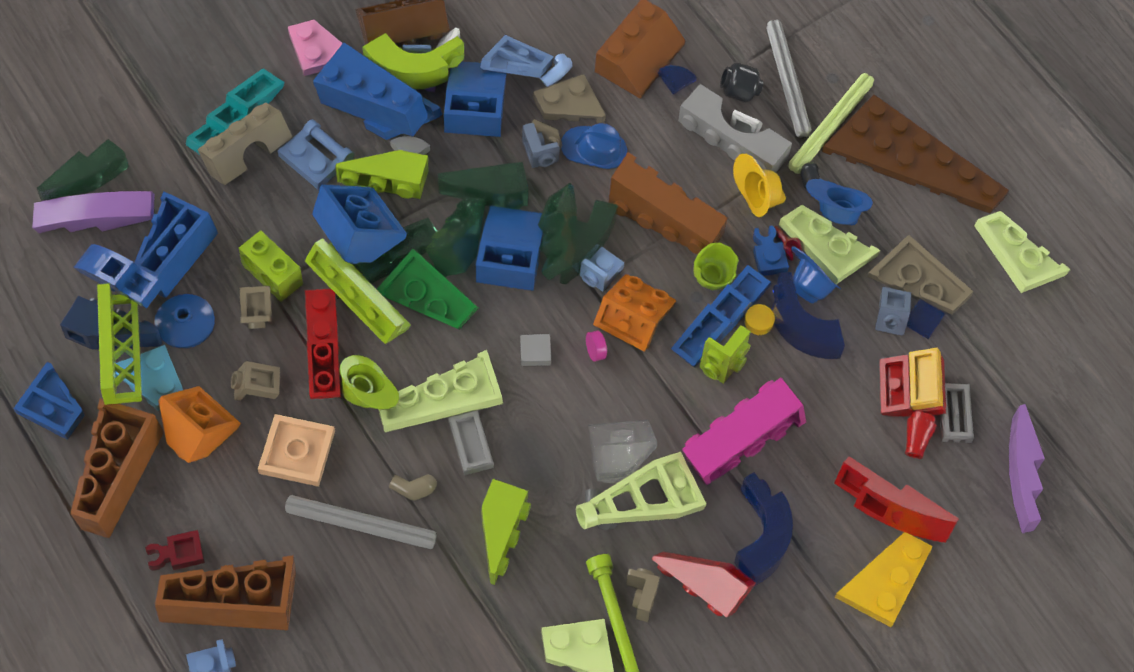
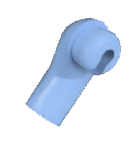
(561, 68)

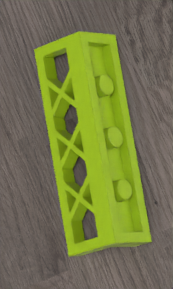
(356, 292)
(107, 345)

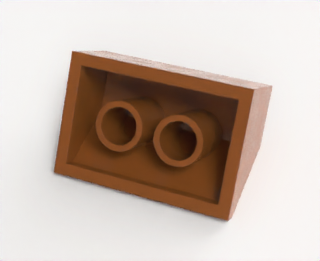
(639, 48)

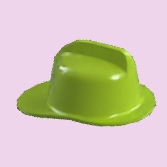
(366, 384)

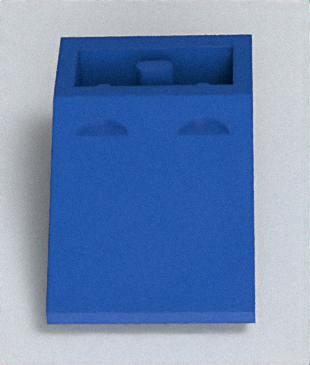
(474, 100)
(509, 248)

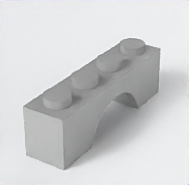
(703, 115)

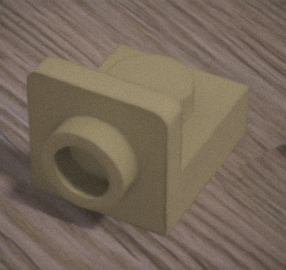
(256, 380)
(646, 591)

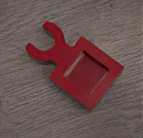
(182, 551)

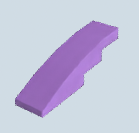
(89, 210)
(1024, 461)

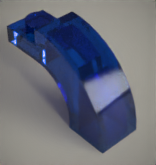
(799, 328)

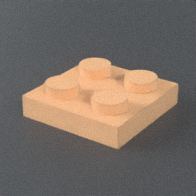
(296, 450)

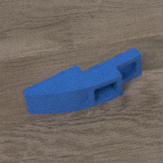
(122, 274)

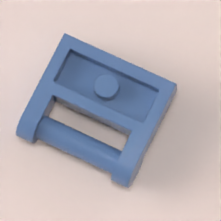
(309, 160)

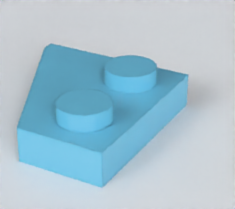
(157, 375)

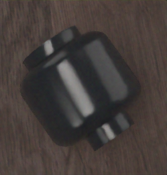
(741, 82)

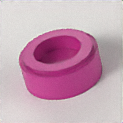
(596, 345)

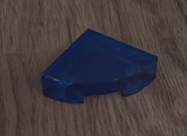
(676, 77)

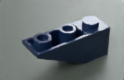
(82, 326)

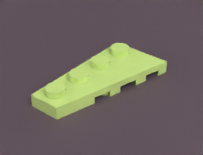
(456, 392)

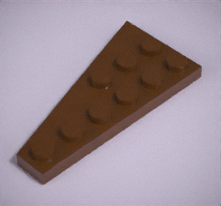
(906, 152)

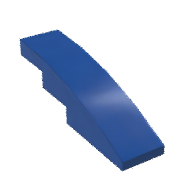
(722, 315)

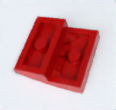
(896, 388)

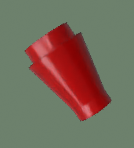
(919, 433)

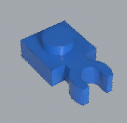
(769, 256)

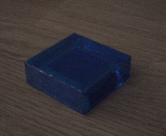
(924, 319)

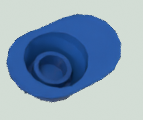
(594, 146)
(837, 202)
(810, 279)

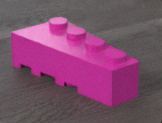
(744, 430)

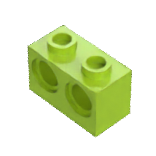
(271, 265)

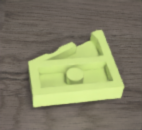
(578, 646)

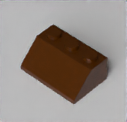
(404, 20)

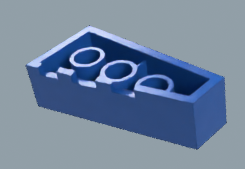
(369, 92)

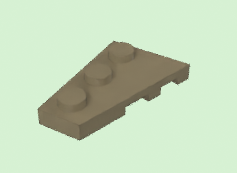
(917, 271)

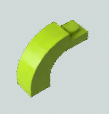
(416, 70)

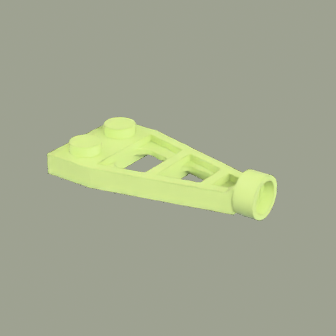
(676, 481)

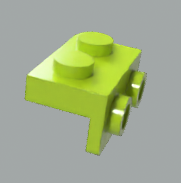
(720, 361)

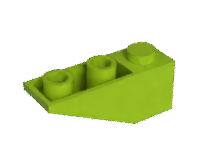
(389, 172)
(501, 515)

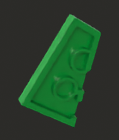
(427, 291)

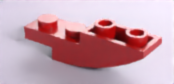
(322, 344)
(900, 509)

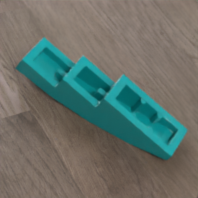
(239, 103)

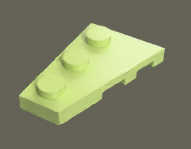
(827, 246)
(1019, 257)

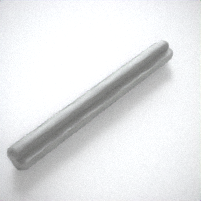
(788, 79)
(360, 522)

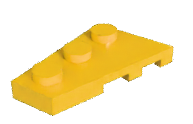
(887, 580)

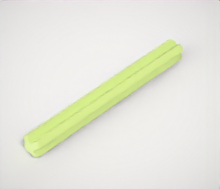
(831, 122)

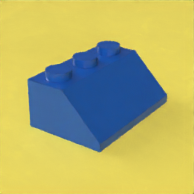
(357, 222)

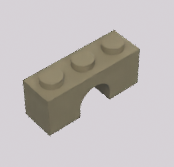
(225, 152)

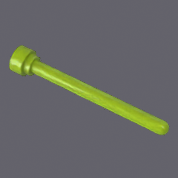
(600, 568)

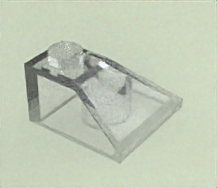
(620, 448)

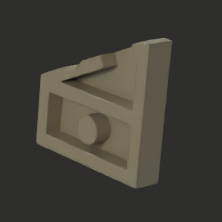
(569, 101)

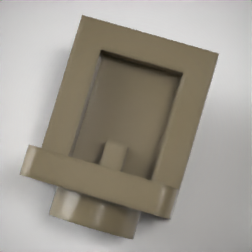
(256, 306)

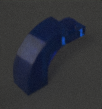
(765, 554)

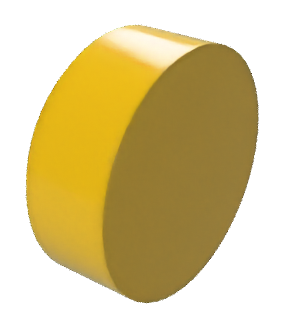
(759, 319)

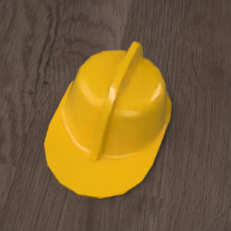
(758, 186)

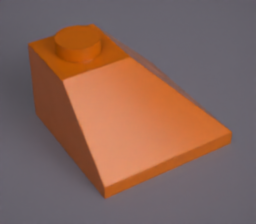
(195, 423)

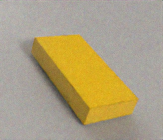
(925, 379)

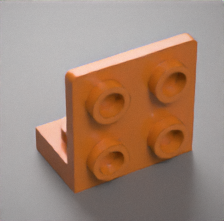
(633, 311)

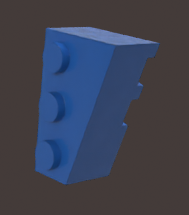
(175, 241)

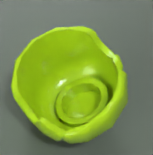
(715, 266)

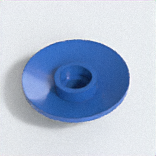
(187, 331)

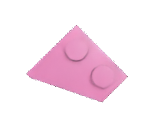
(313, 45)

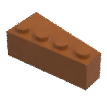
(664, 207)
(114, 464)
(231, 596)

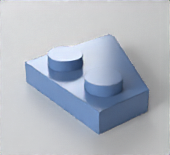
(516, 58)

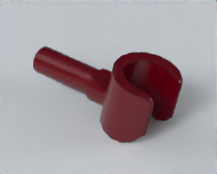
(788, 243)

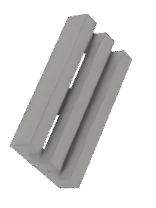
(956, 435)

